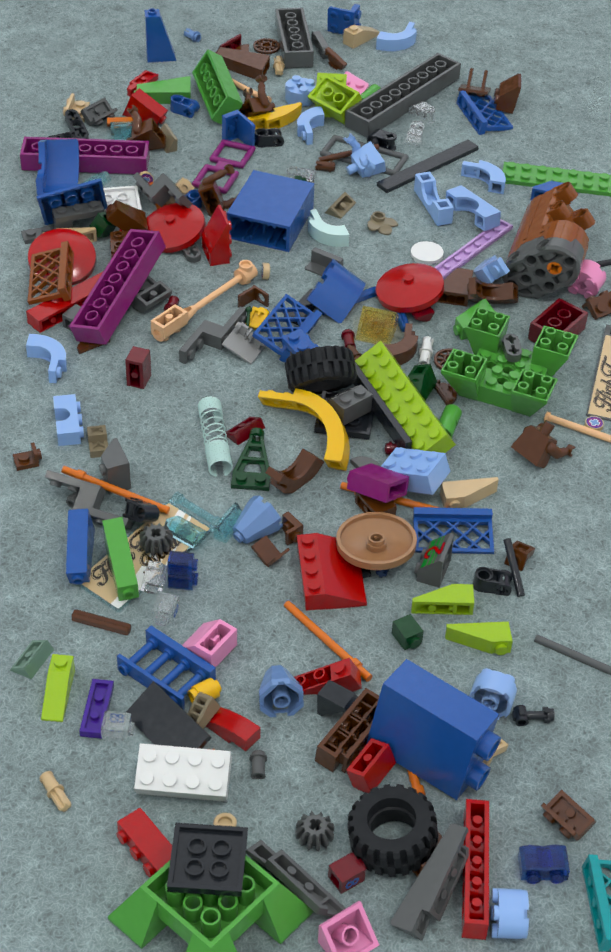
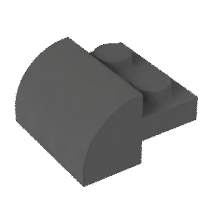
(150, 295)

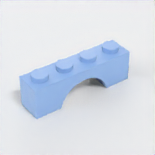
(426, 189)
(464, 200)

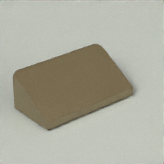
(171, 140)
(341, 206)

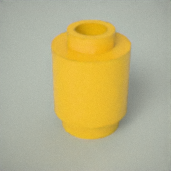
(208, 686)

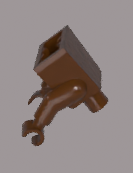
(257, 105)
(146, 131)
(210, 191)
(539, 446)

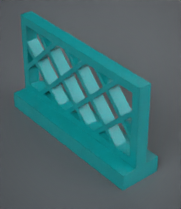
(598, 898)

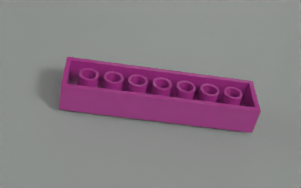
(95, 155)
(117, 286)

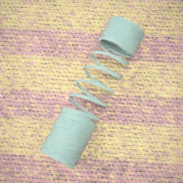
(217, 449)

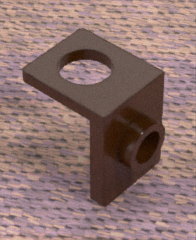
(252, 294)
(267, 551)

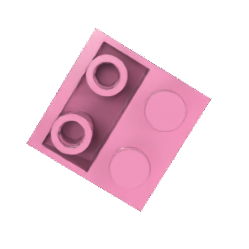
(213, 641)

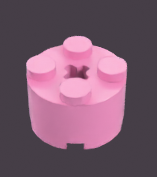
(589, 280)

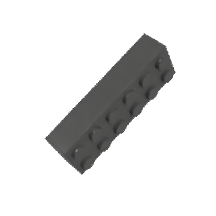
(294, 37)

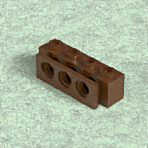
(348, 734)

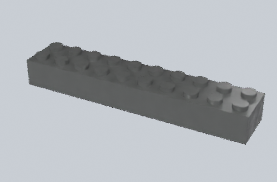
(397, 96)

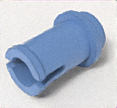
(193, 35)

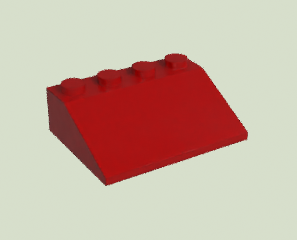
(327, 576)

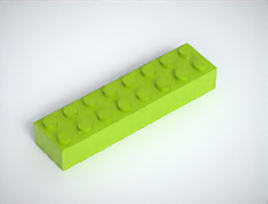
(404, 400)

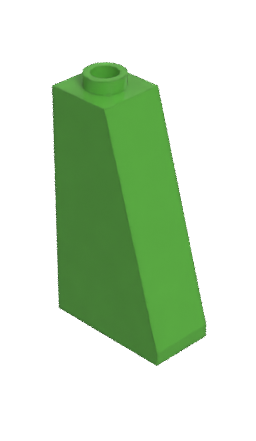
(163, 90)
(120, 559)

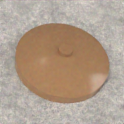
(376, 540)

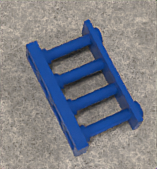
(170, 651)

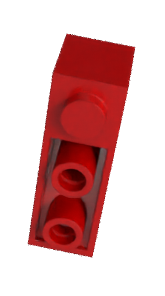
(341, 672)

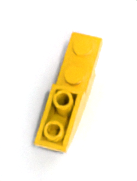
(279, 117)

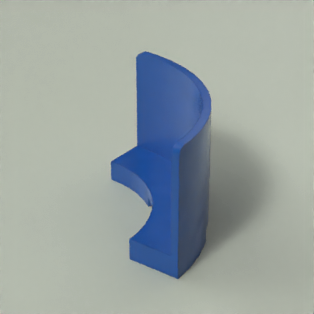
(59, 165)
(336, 292)

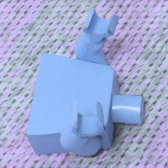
(364, 159)

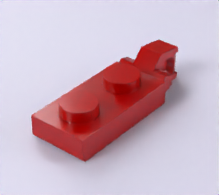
(144, 77)

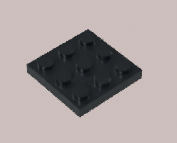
(358, 428)
(207, 859)

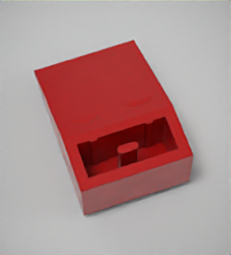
(217, 239)

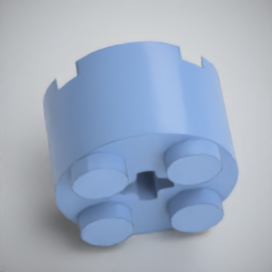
(298, 89)
(494, 691)
(509, 913)

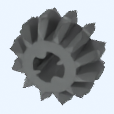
(156, 539)
(314, 830)

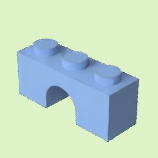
(67, 410)

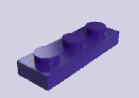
(97, 703)

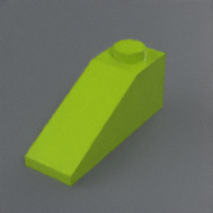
(451, 599)
(484, 636)
(58, 687)

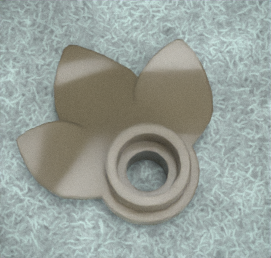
(381, 223)

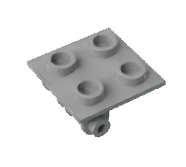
(242, 343)

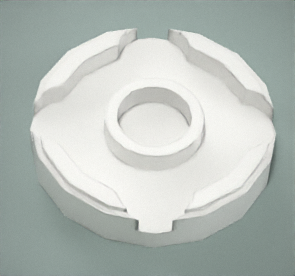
(427, 253)

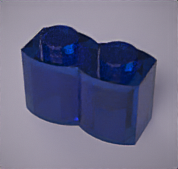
(181, 570)
(543, 863)

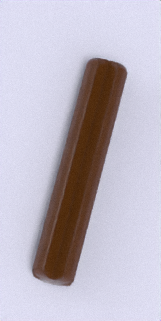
(101, 622)

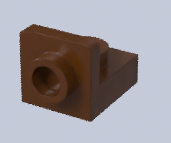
(27, 459)
(291, 527)
(522, 554)

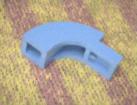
(307, 121)
(486, 172)

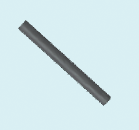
(573, 654)

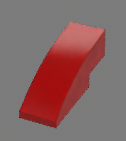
(234, 728)

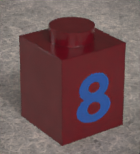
(347, 872)

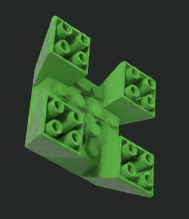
(492, 379)
(211, 921)

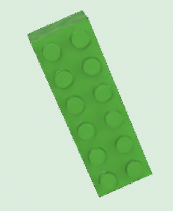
(216, 86)

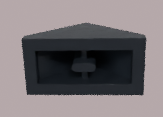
(334, 699)

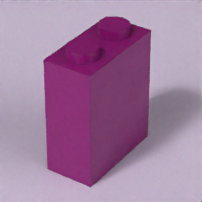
(377, 482)

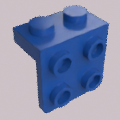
(341, 18)
(236, 126)
(298, 341)

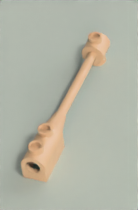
(176, 317)

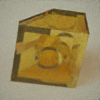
(377, 325)

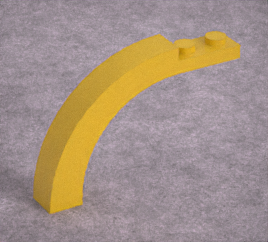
(337, 439)

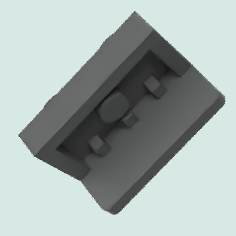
(98, 112)

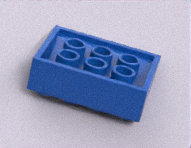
(69, 196)

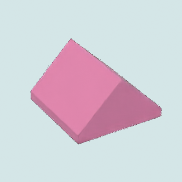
(348, 931)

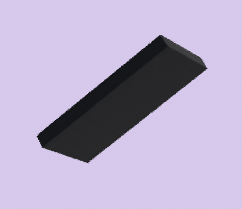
(165, 720)

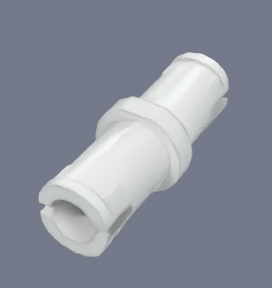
(426, 350)

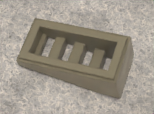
(203, 709)

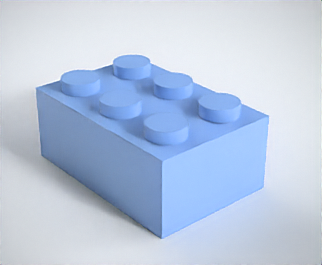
(424, 468)

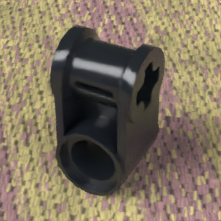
(267, 137)
(383, 139)
(140, 511)
(491, 581)

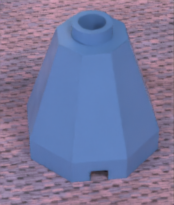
(256, 521)
(282, 690)

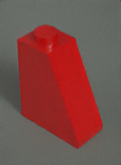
(147, 107)

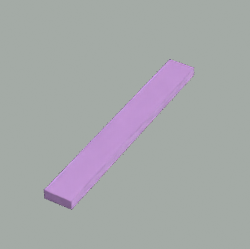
(472, 248)

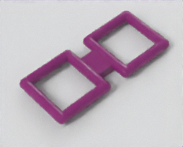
(221, 162)

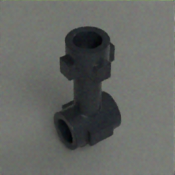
(521, 715)

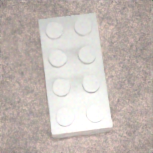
(183, 772)

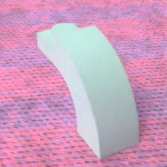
(325, 233)

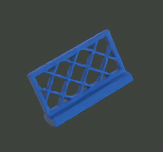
(477, 117)
(307, 325)
(453, 518)

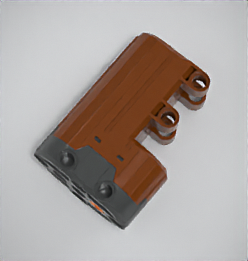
(549, 244)

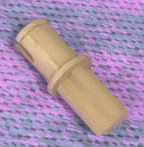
(278, 65)
(55, 791)

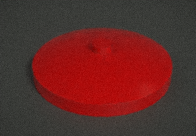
(177, 225)
(83, 250)
(410, 288)

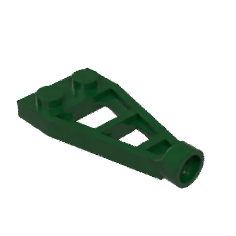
(252, 480)

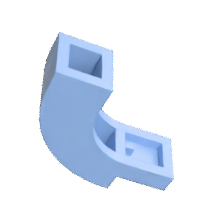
(397, 41)
(491, 269)
(49, 349)

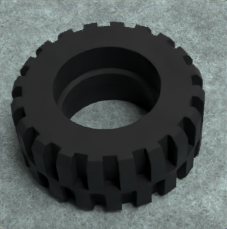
(321, 369)
(388, 805)

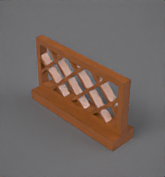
(63, 272)

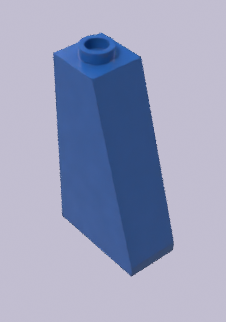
(157, 39)
(79, 546)

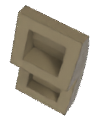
(97, 440)

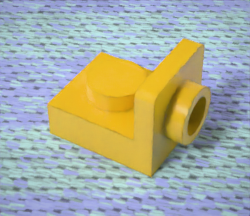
(257, 316)

